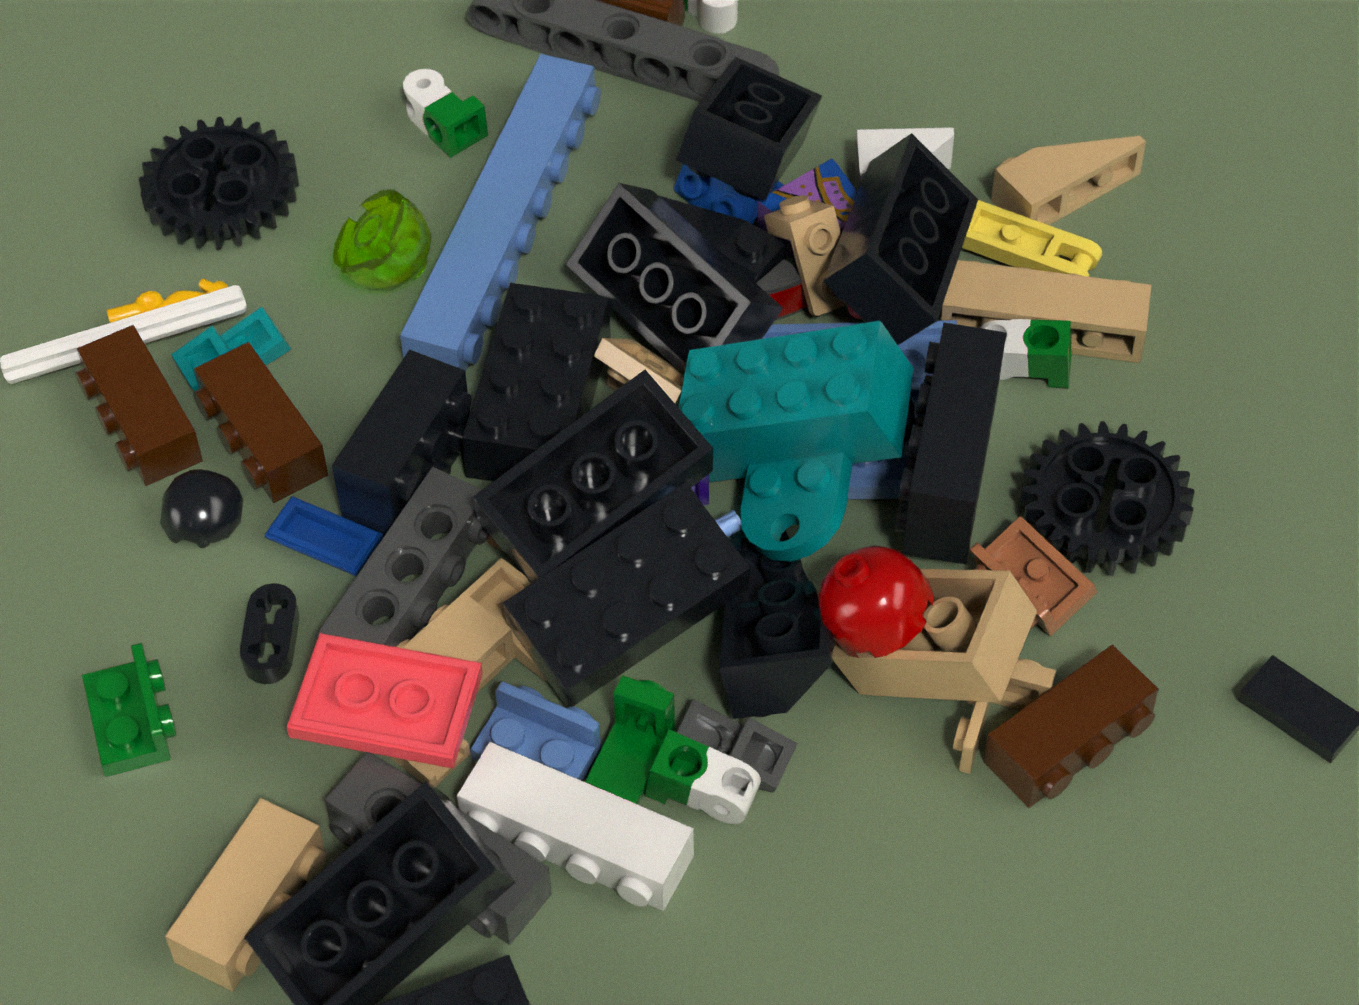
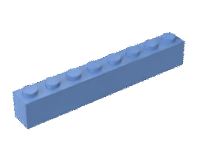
(502, 213)

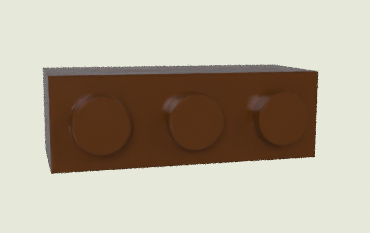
(137, 406)
(259, 423)
(1071, 727)

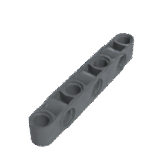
(616, 42)

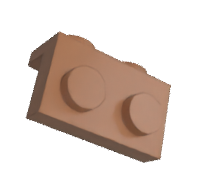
(1041, 570)

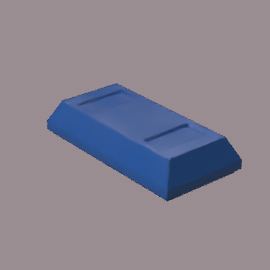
(323, 536)

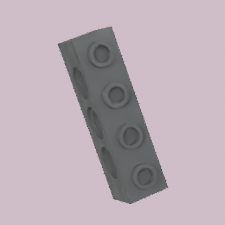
(436, 507)
(377, 788)

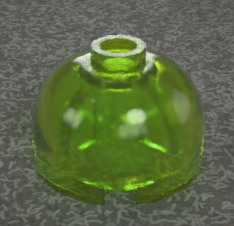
(385, 244)

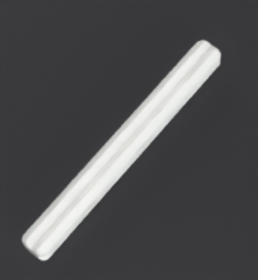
(150, 326)

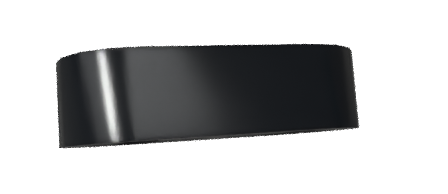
(258, 633)

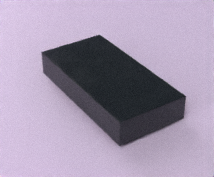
(1301, 708)

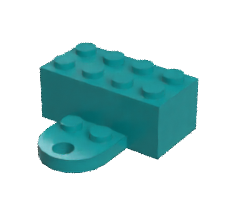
(794, 423)

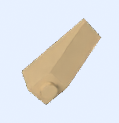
(1064, 177)

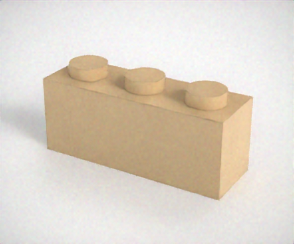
(251, 879)

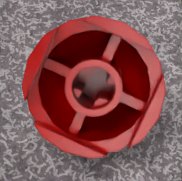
(874, 601)

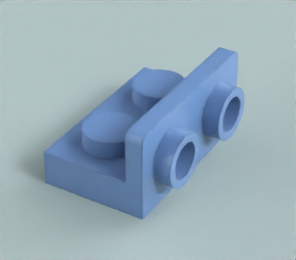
(541, 731)

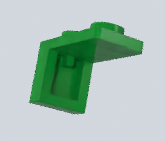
(641, 723)

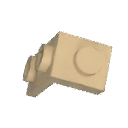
(814, 237)
(1025, 686)

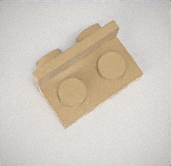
(629, 358)

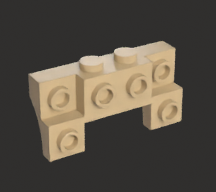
(473, 631)

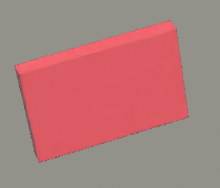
(385, 700)

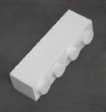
(578, 827)

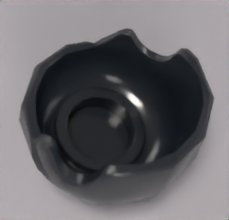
(201, 507)

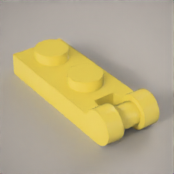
(1028, 242)

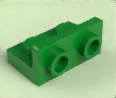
(126, 714)

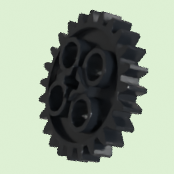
(247, 192)
(1154, 507)

